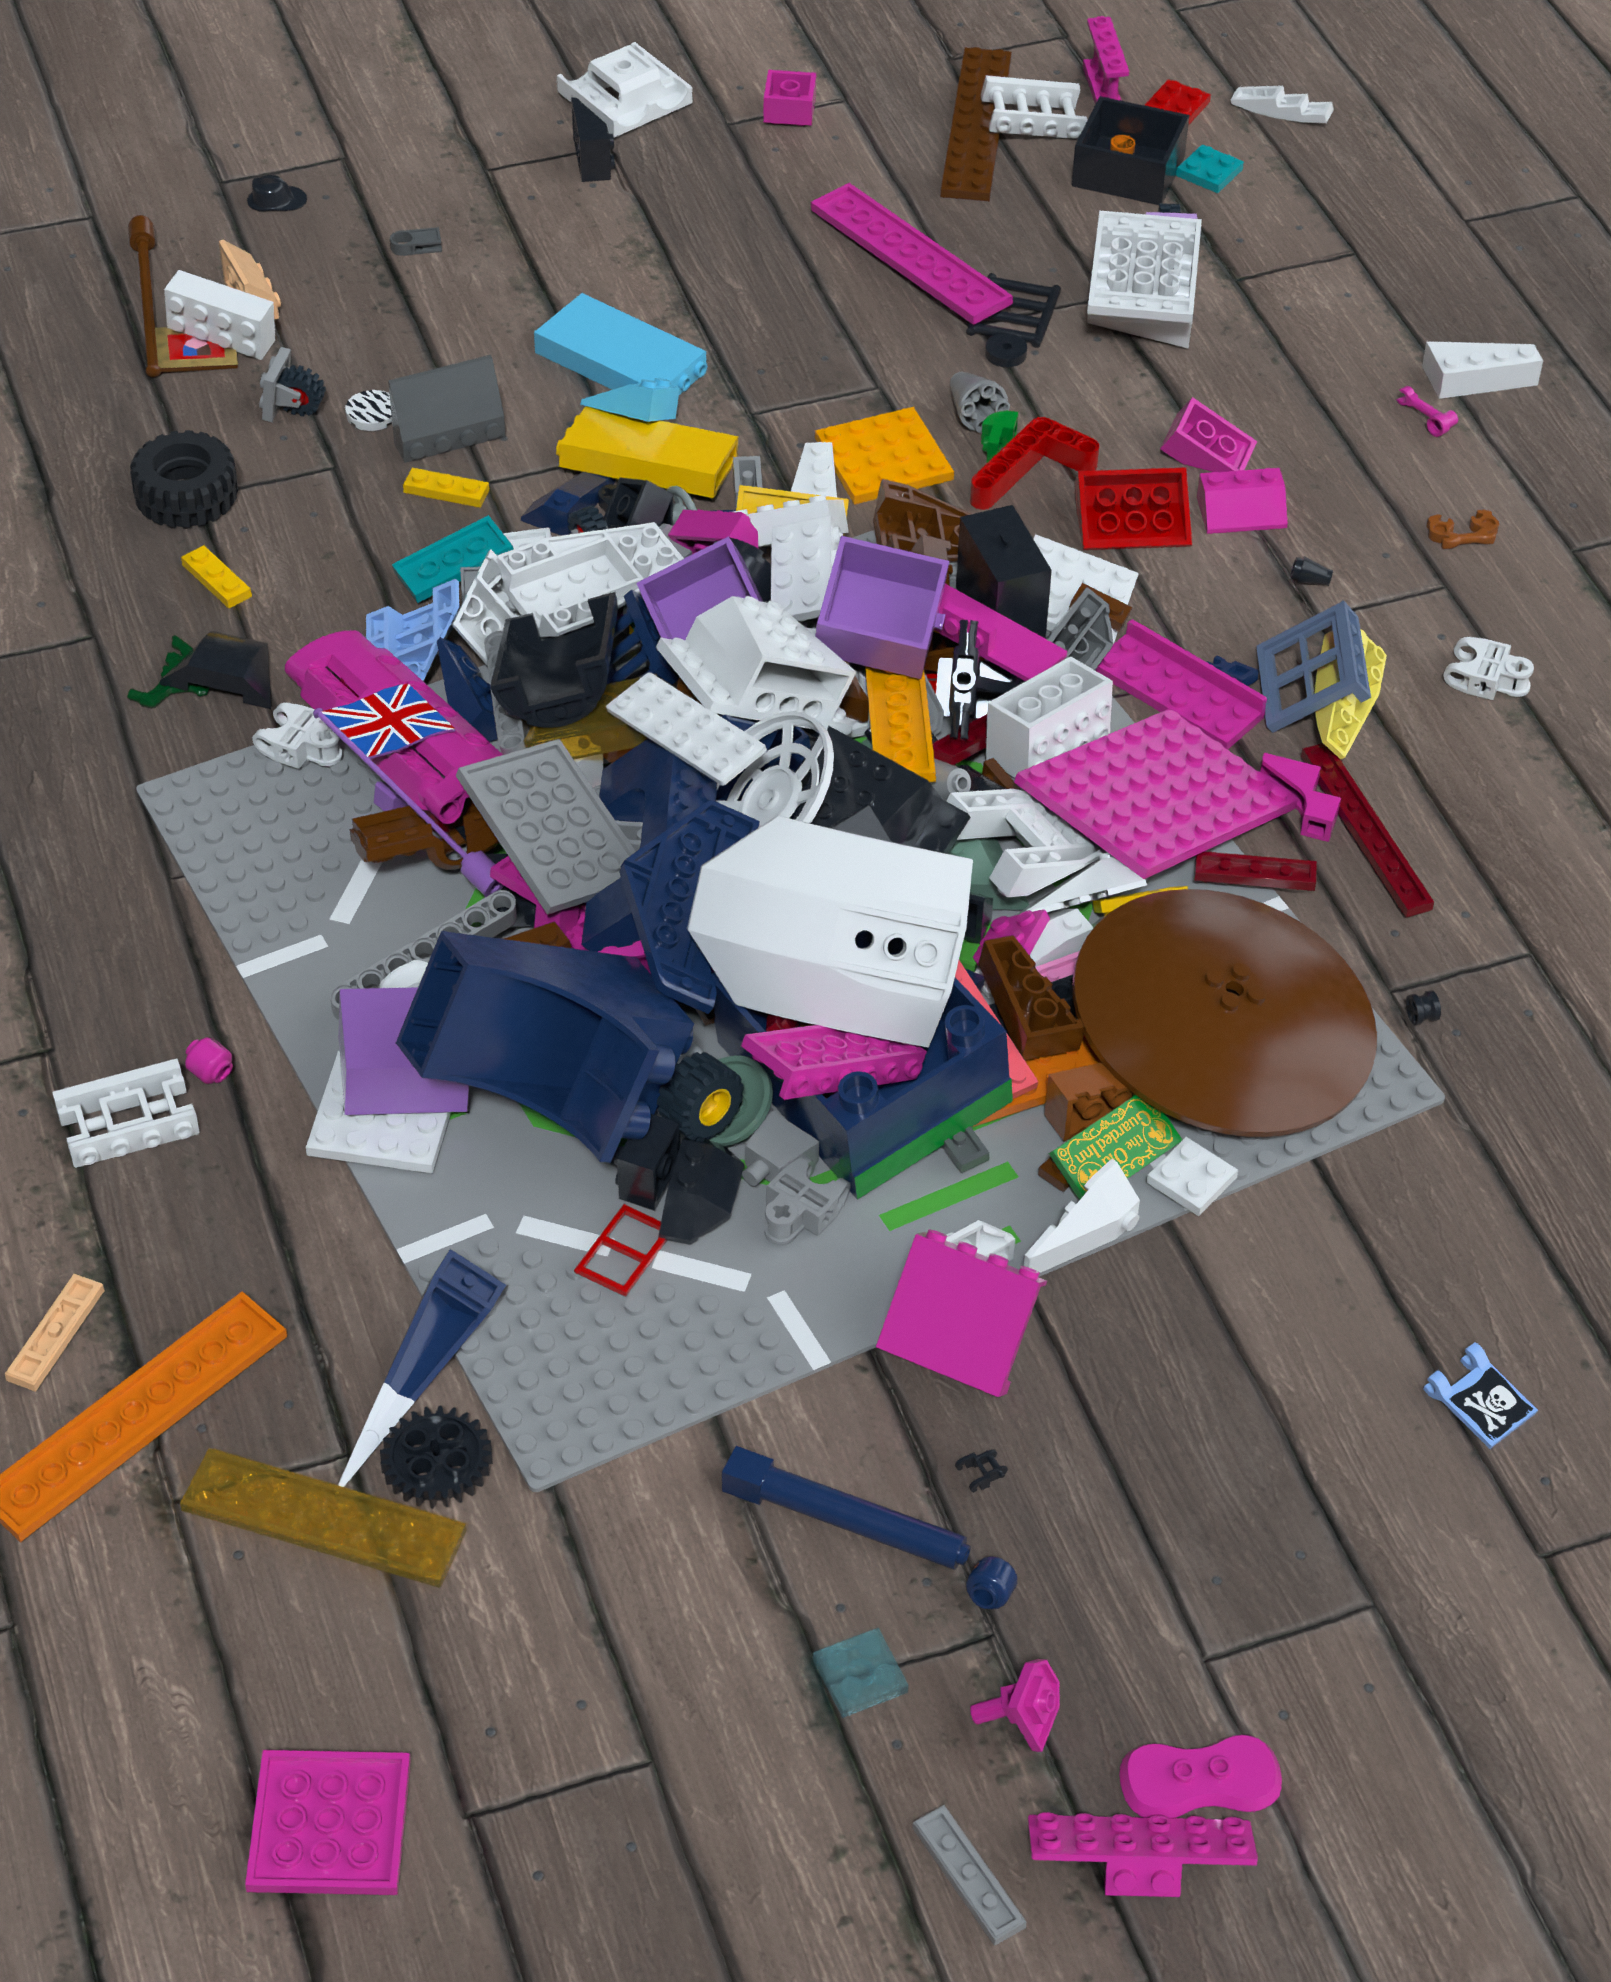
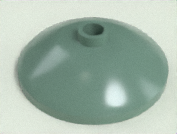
(755, 1101)

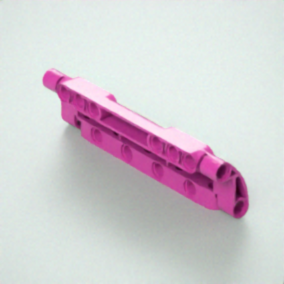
(370, 671)

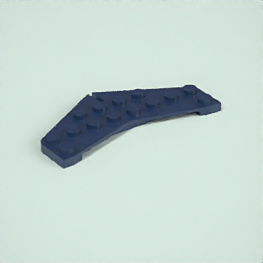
(661, 892)

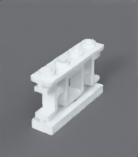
(118, 1094)

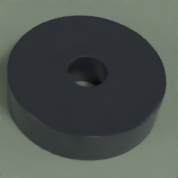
(1006, 350)

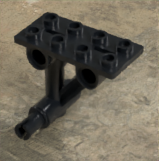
(968, 683)

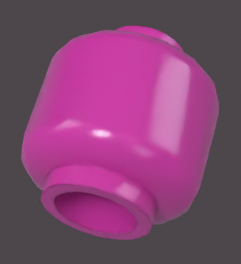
(208, 1060)

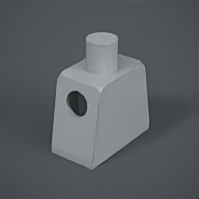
(774, 1147)

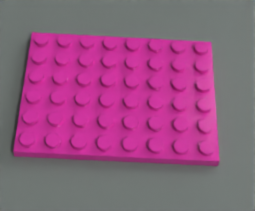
(1156, 792)

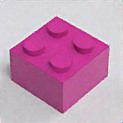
(789, 97)

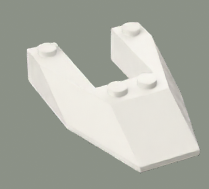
(1050, 843)

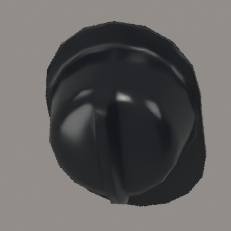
(275, 194)

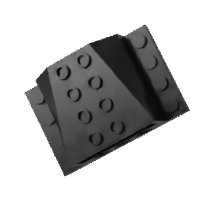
(900, 799)

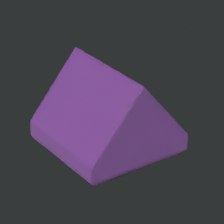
(387, 798)

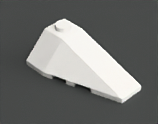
(1061, 937)
(1096, 1219)

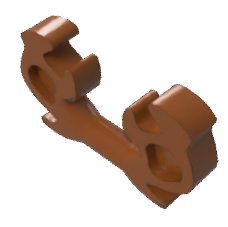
(1483, 528)

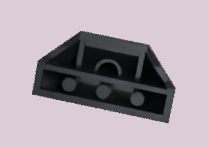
(700, 1190)

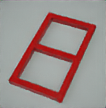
(603, 1239)

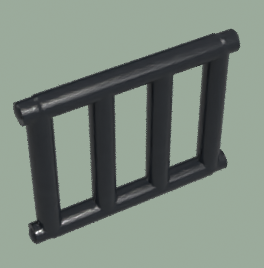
(1041, 324)

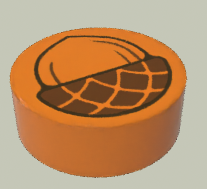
(1123, 144)

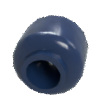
(991, 1583)

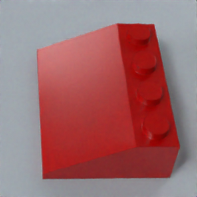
(1133, 508)

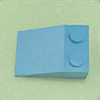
(642, 401)

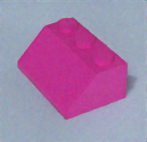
(1242, 500)
(702, 528)

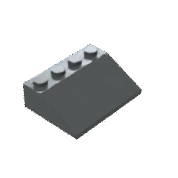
(446, 409)

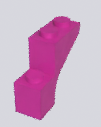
(1301, 781)

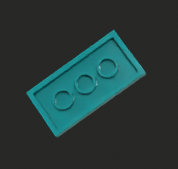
(444, 558)

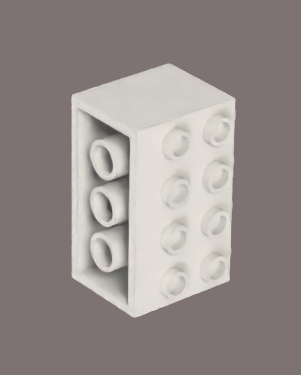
(1048, 716)

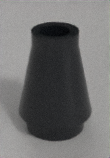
(1310, 572)

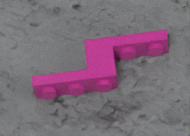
(567, 919)

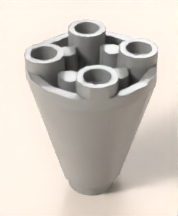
(976, 398)

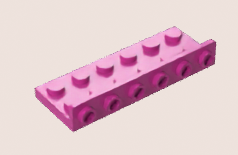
(1180, 681)
(818, 1057)

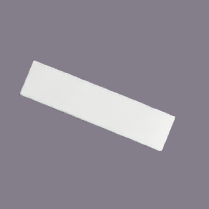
(1276, 104)

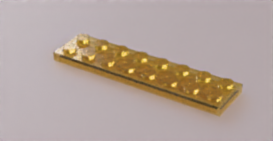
(324, 1517)

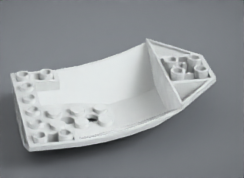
(785, 916)

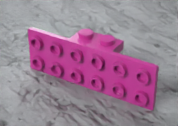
(999, 637)
(1140, 1852)

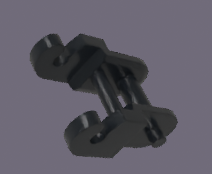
(978, 1461)

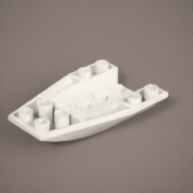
(564, 571)

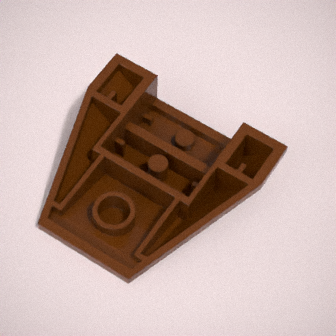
(907, 513)

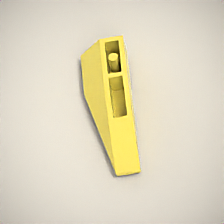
(1343, 719)

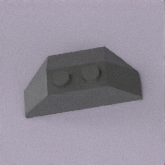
(1085, 630)

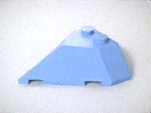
(415, 634)

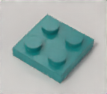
(1209, 168)

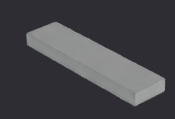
(969, 1875)

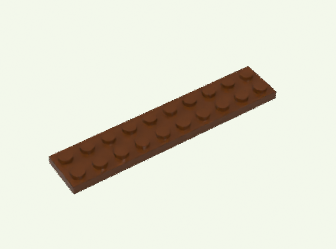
(971, 145)

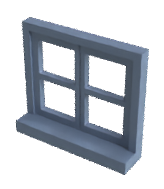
(1349, 657)

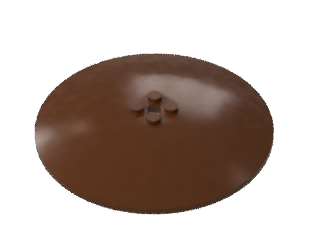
(1228, 1063)

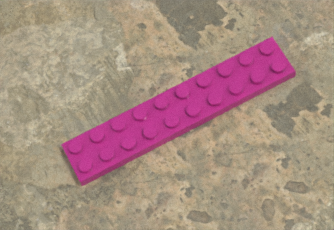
(912, 253)

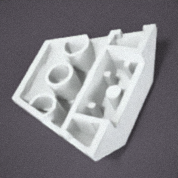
(484, 607)

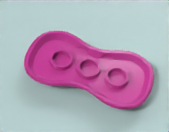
(1229, 1774)

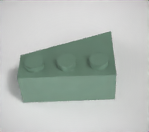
(985, 856)

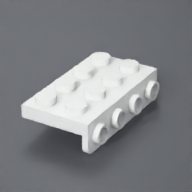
(803, 564)

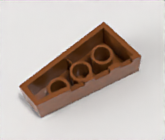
(1082, 1097)

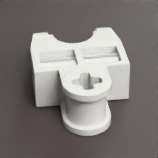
(1481, 667)
(298, 738)

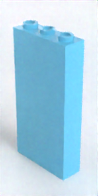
(616, 347)

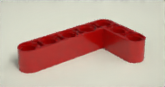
(1025, 450)

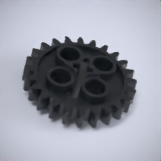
(436, 1457)

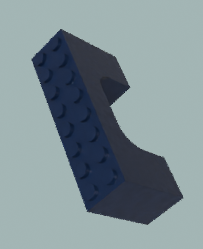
(646, 788)

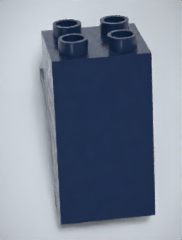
(550, 1029)

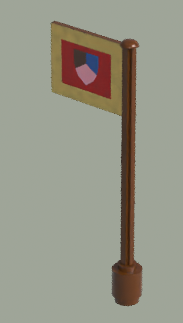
(167, 348)

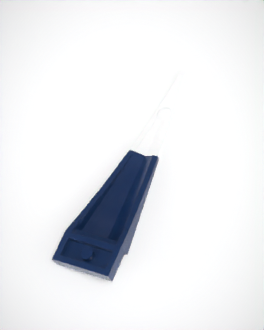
(446, 1316)

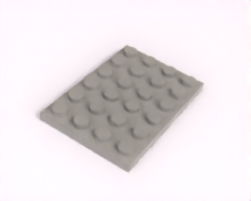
(549, 823)

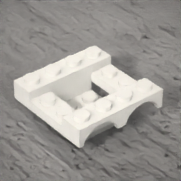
(644, 88)

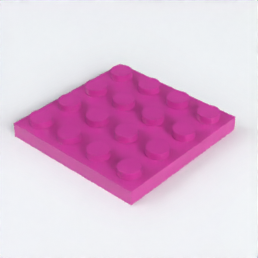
(328, 1822)

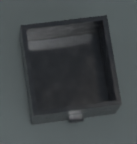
(1138, 176)
(1004, 567)

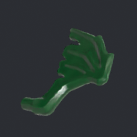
(161, 692)

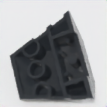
(227, 665)

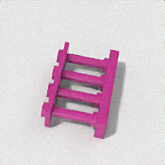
(1107, 62)

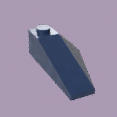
(554, 507)
(466, 690)

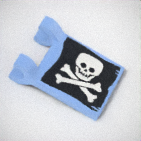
(1482, 1398)

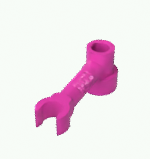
(1438, 422)

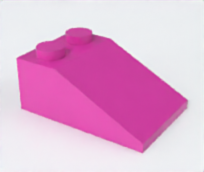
(1207, 440)

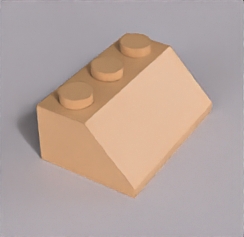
(245, 274)

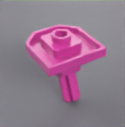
(1028, 1703)

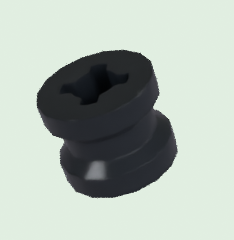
(1423, 1007)

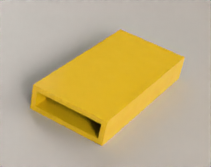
(648, 451)

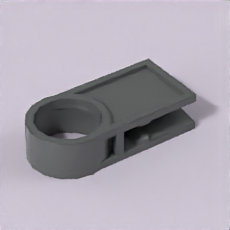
(418, 241)

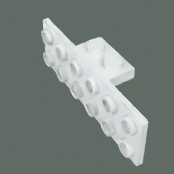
(686, 728)

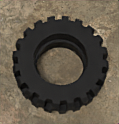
(185, 501)

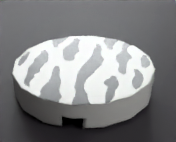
(369, 410)

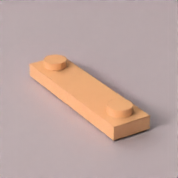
(54, 1332)

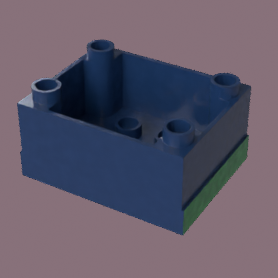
(882, 1129)

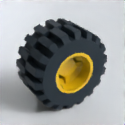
(701, 1096)

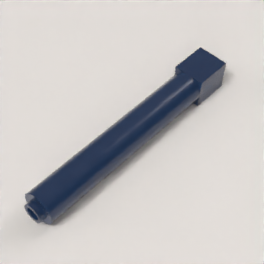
(756, 1479)

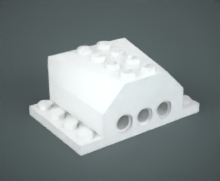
(1145, 275)
(760, 662)

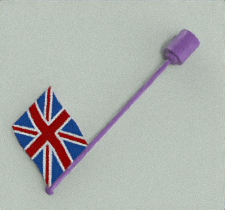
(389, 724)

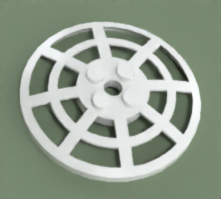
(780, 781)

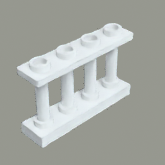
(1033, 93)

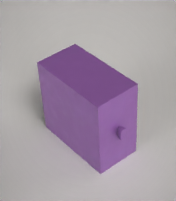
(694, 586)
(882, 606)
(373, 1067)

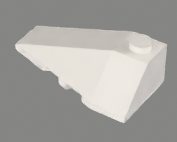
(1091, 883)

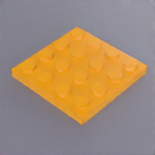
(885, 447)

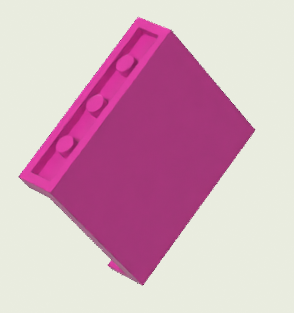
(960, 1312)

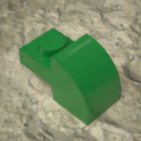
(998, 431)

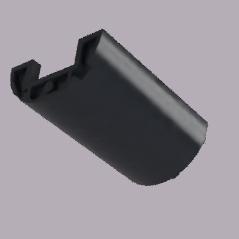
(557, 677)

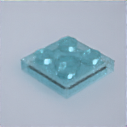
(860, 1672)

